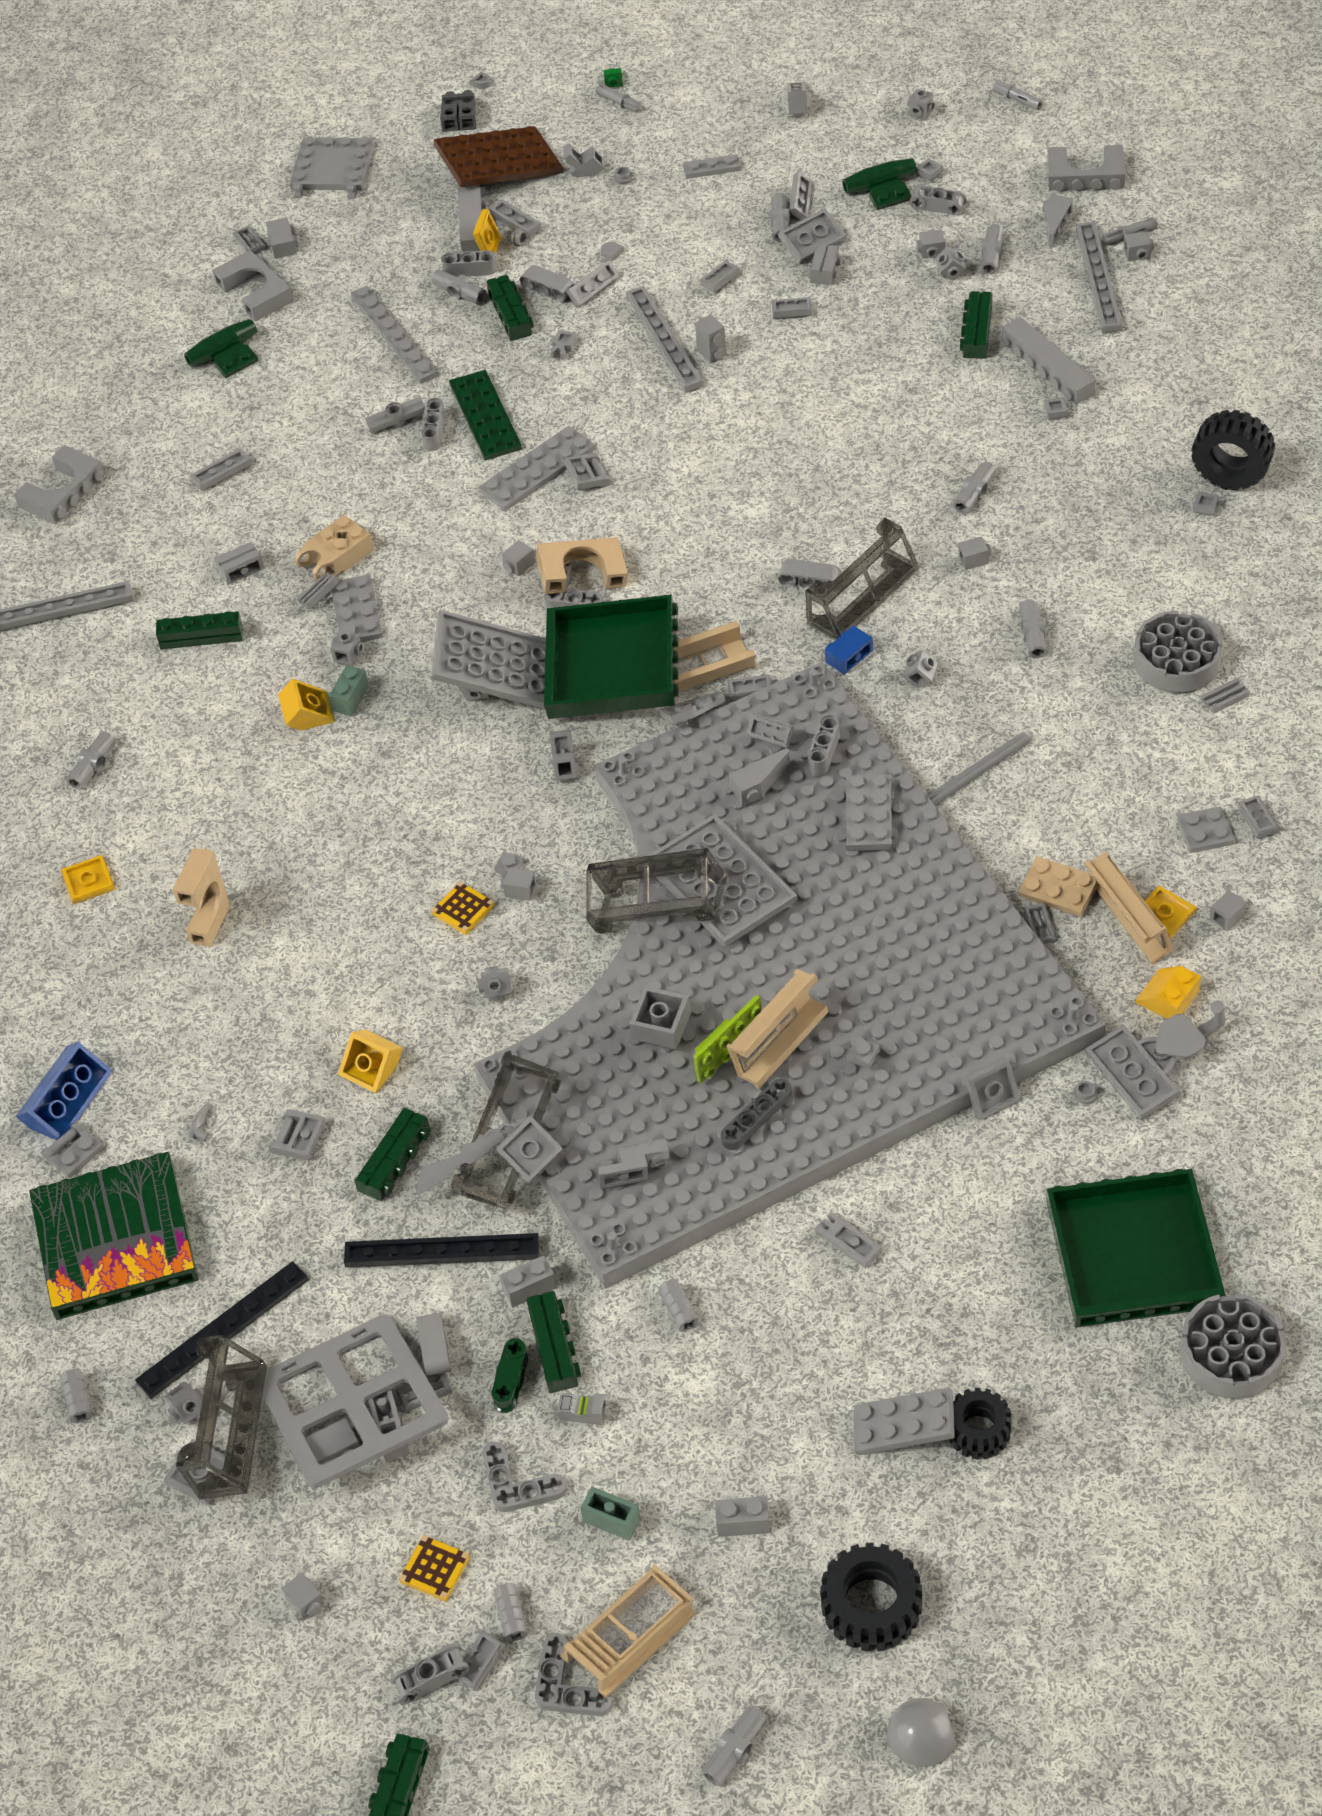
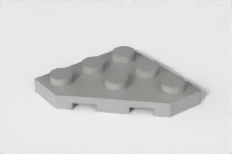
(691, 709)

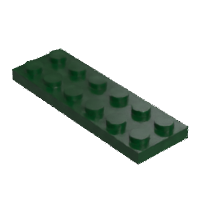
(485, 415)

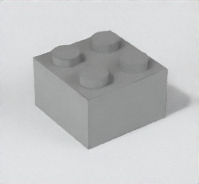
(660, 1017)

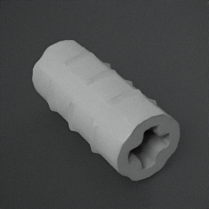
(678, 1305)
(75, 1395)
(510, 1612)

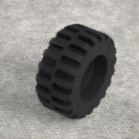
(1238, 430)
(871, 1628)

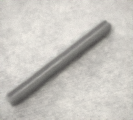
(978, 768)

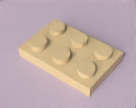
(1058, 886)

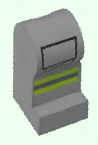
(582, 1408)

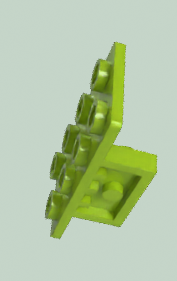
(714, 1050)

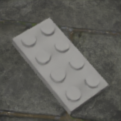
(357, 607)
(868, 812)
(903, 1421)

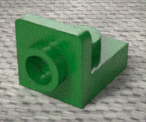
(613, 77)

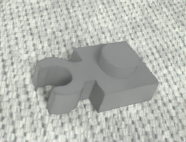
(563, 342)

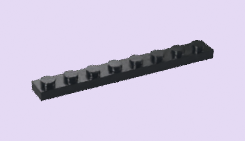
(441, 1250)
(227, 1324)

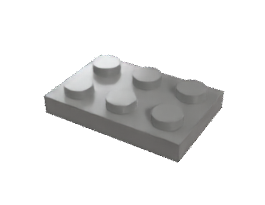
(808, 233)

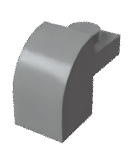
(584, 164)
(563, 754)

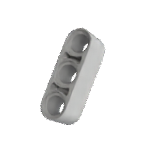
(469, 263)
(546, 282)
(433, 424)
(805, 573)
(823, 745)
(433, 1344)

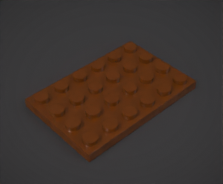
(498, 156)

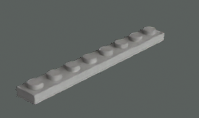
(1098, 277)
(393, 334)
(664, 339)
(65, 605)

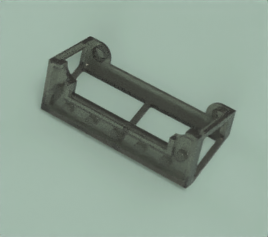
(897, 572)
(610, 878)
(460, 1181)
(248, 1382)

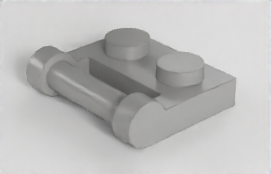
(581, 473)
(303, 1138)
(77, 1154)

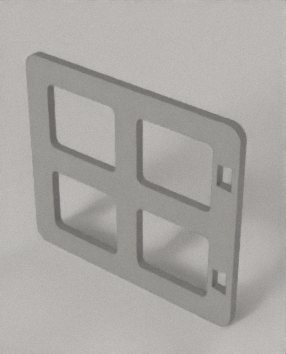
(352, 1401)

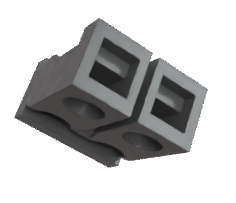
(458, 105)

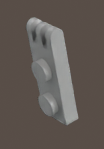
(848, 1240)

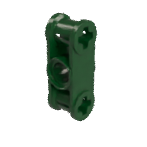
(509, 1375)

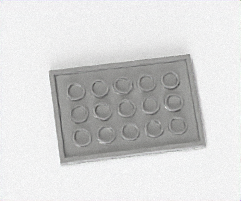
(489, 659)
(751, 887)

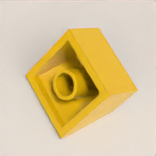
(305, 705)
(1170, 991)
(369, 1059)

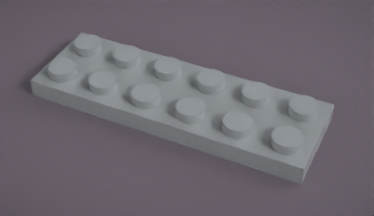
(535, 468)

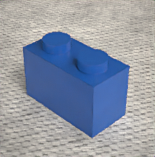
(848, 649)

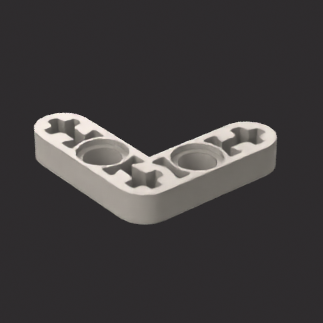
(562, 599)
(508, 1488)
(560, 1691)

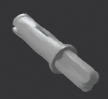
(1017, 94)
(622, 99)
(1141, 226)

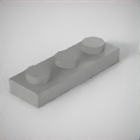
(712, 166)
(800, 196)
(514, 217)
(592, 283)
(221, 469)

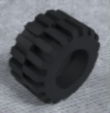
(981, 1441)

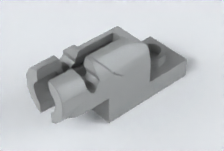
(633, 1163)

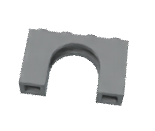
(1065, 177)
(251, 268)
(55, 503)

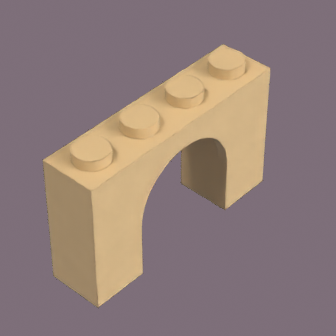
(602, 552)
(202, 887)

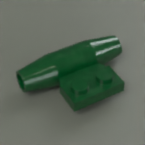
(882, 182)
(225, 349)

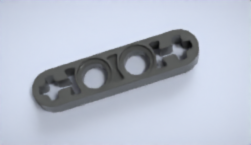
(760, 1116)

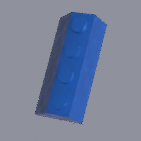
(64, 1092)

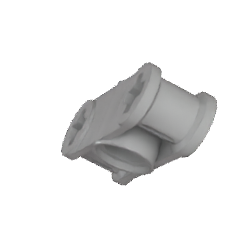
(938, 200)
(413, 1682)

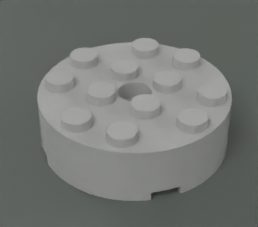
(1177, 651)
(1233, 1346)

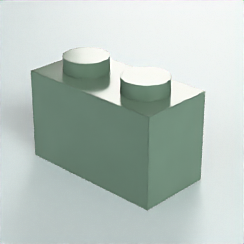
(348, 690)
(610, 1513)

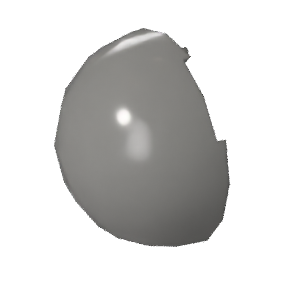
(921, 1732)

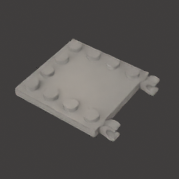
(332, 165)

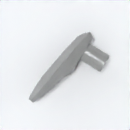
(195, 1128)

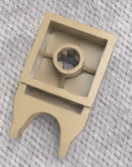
(336, 547)

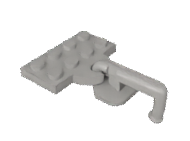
(1139, 1072)

